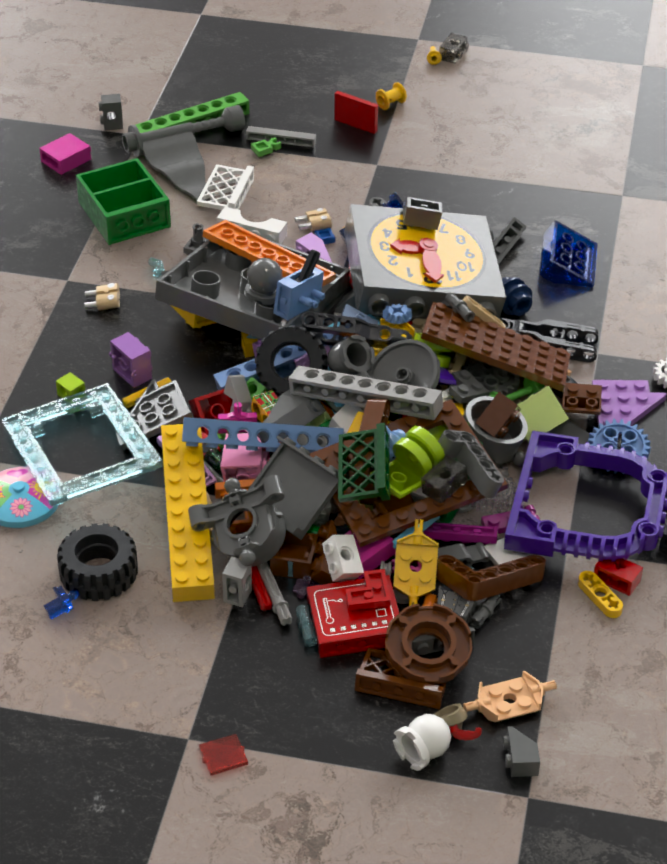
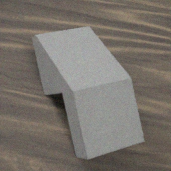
(238, 390)

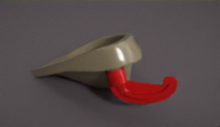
(454, 717)

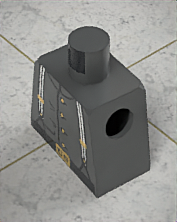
(455, 602)

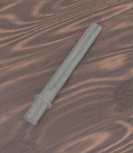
(280, 606)

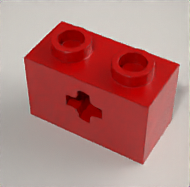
(619, 575)

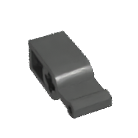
(467, 555)

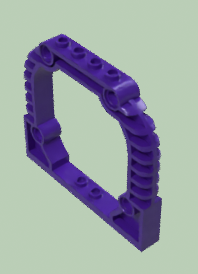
(538, 537)

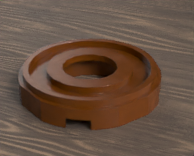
(433, 621)

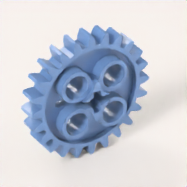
(631, 437)

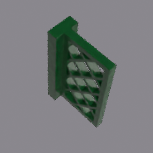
(380, 459)

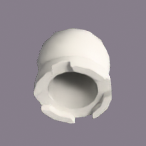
(423, 740)

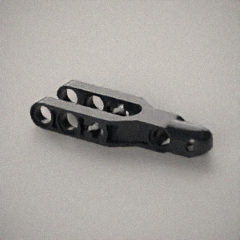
(357, 327)
(544, 332)

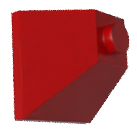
(210, 406)

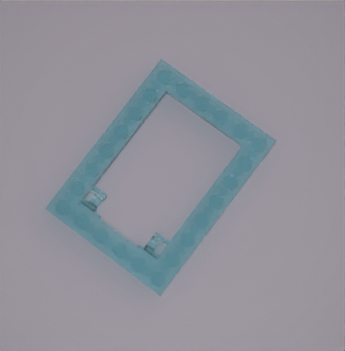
(99, 400)

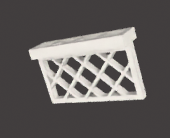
(238, 191)

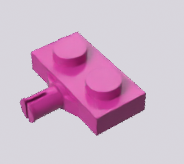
(237, 415)

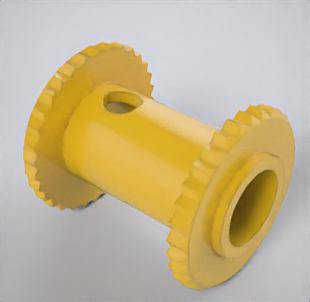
(397, 93)

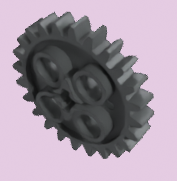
(493, 377)

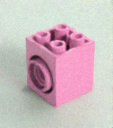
(243, 463)

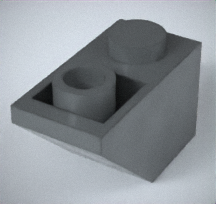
(522, 754)

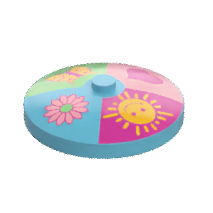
(22, 499)

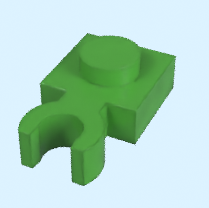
(265, 147)

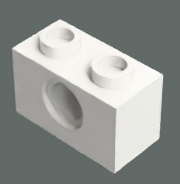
(342, 558)

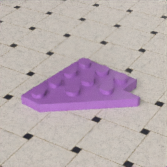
(626, 400)

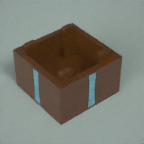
(294, 556)

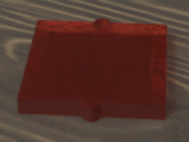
(223, 754)

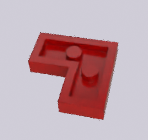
(373, 595)

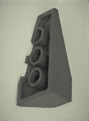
(292, 411)

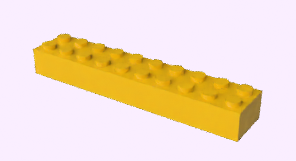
(185, 487)

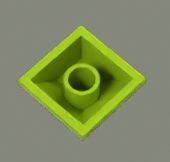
(402, 479)

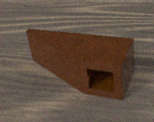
(319, 566)

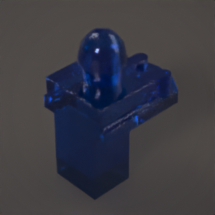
(61, 603)

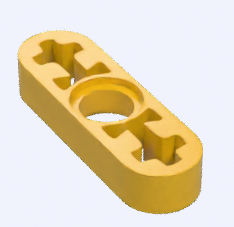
(604, 602)

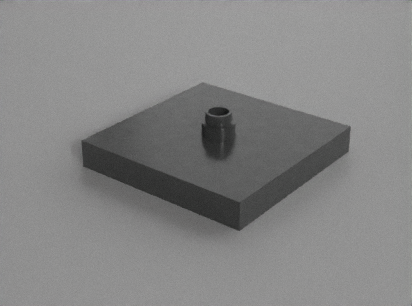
(213, 287)

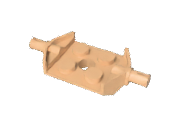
(525, 691)

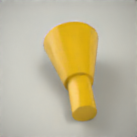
(434, 56)

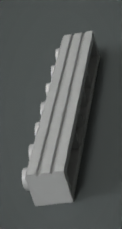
(282, 136)

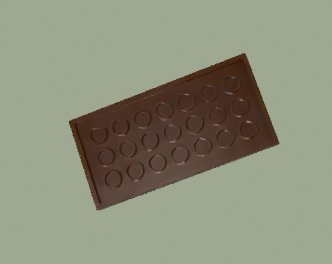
(497, 346)

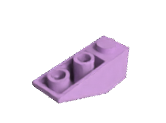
(313, 242)

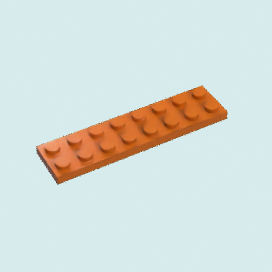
(255, 247)

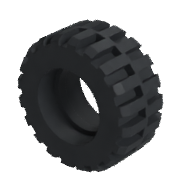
(275, 342)
(94, 543)

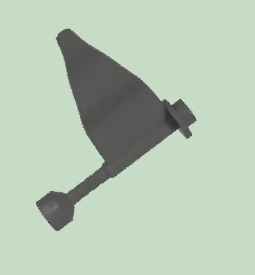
(175, 149)

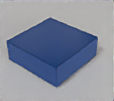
(326, 235)

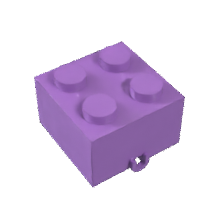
(131, 359)

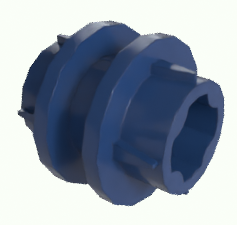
(518, 296)

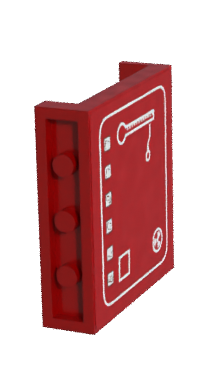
(345, 630)

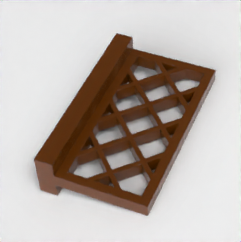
(397, 686)

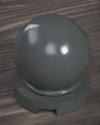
(262, 281)
(351, 356)

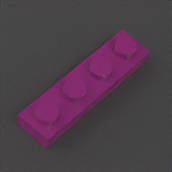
(463, 533)

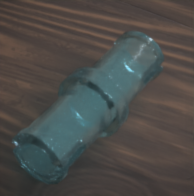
(306, 625)

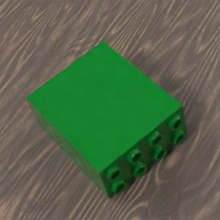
(123, 201)

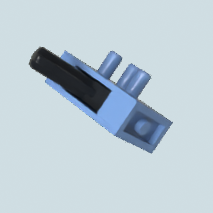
(300, 289)

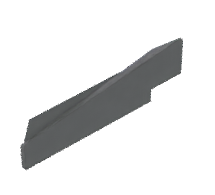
(508, 238)

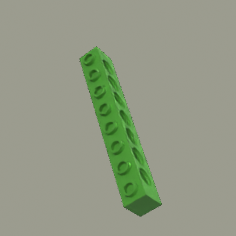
(198, 113)

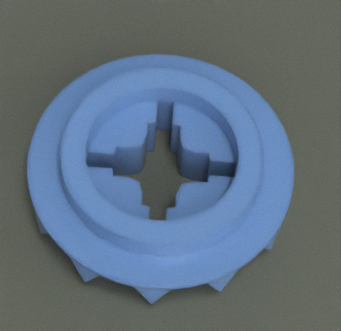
(397, 314)

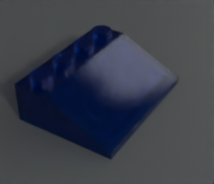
(568, 256)

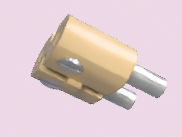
(315, 219)
(106, 297)

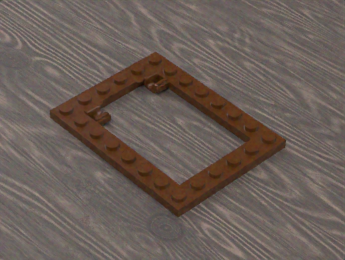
(362, 520)

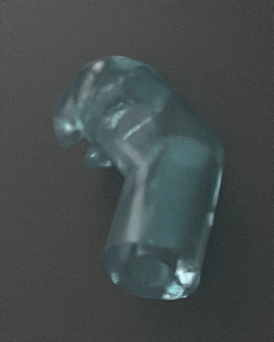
(158, 264)

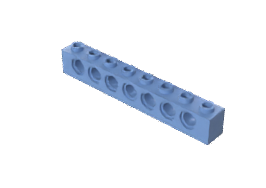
(283, 364)
(191, 425)

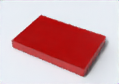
(356, 112)

